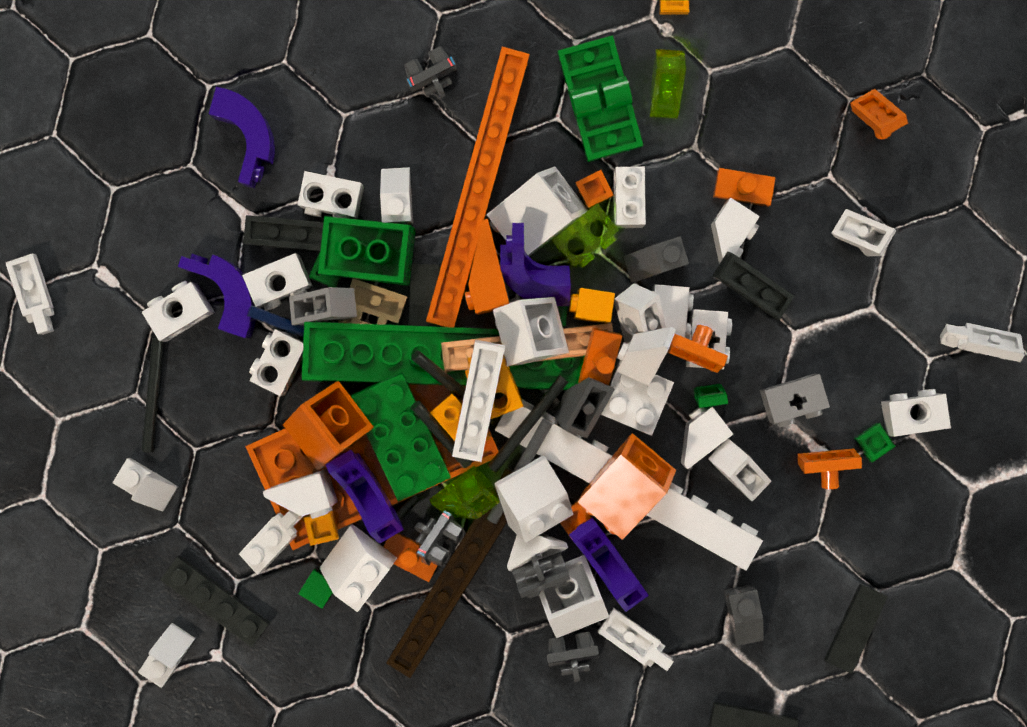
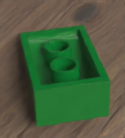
(367, 250)

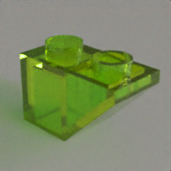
(467, 496)

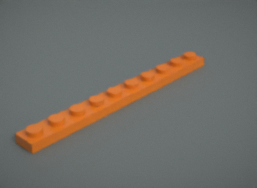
(477, 187)

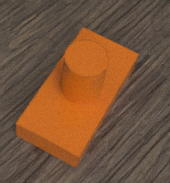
(879, 113)
(744, 187)
(697, 349)
(600, 355)
(829, 464)
(407, 558)

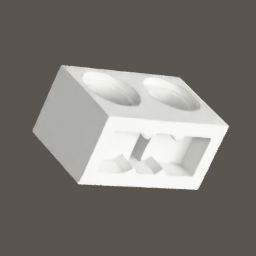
(332, 189)
(629, 197)
(285, 366)

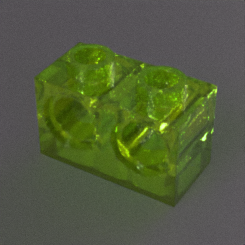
(581, 231)

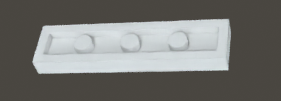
(478, 400)

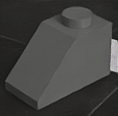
(656, 259)
(582, 406)
(745, 614)

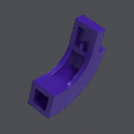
(260, 145)
(530, 278)
(234, 290)
(367, 495)
(608, 564)

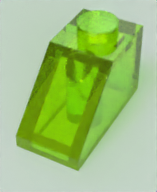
(667, 83)

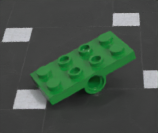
(600, 98)
(400, 437)

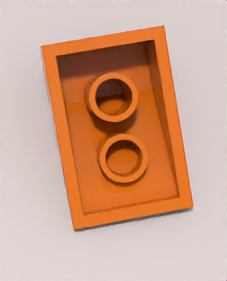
(486, 278)

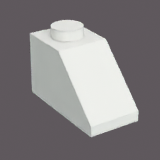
(396, 196)
(645, 354)
(702, 435)
(739, 469)

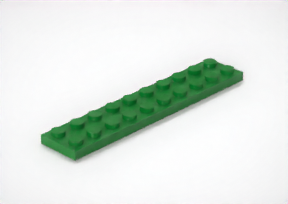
(380, 351)

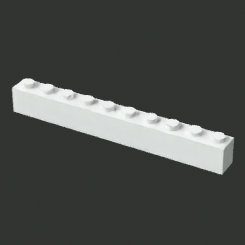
(674, 510)

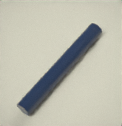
(275, 320)

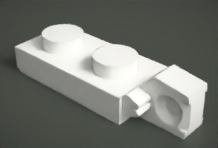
(31, 292)
(984, 341)
(270, 541)
(634, 640)

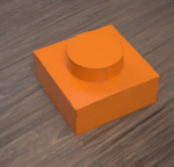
(594, 189)
(579, 517)

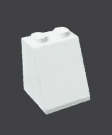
(544, 206)

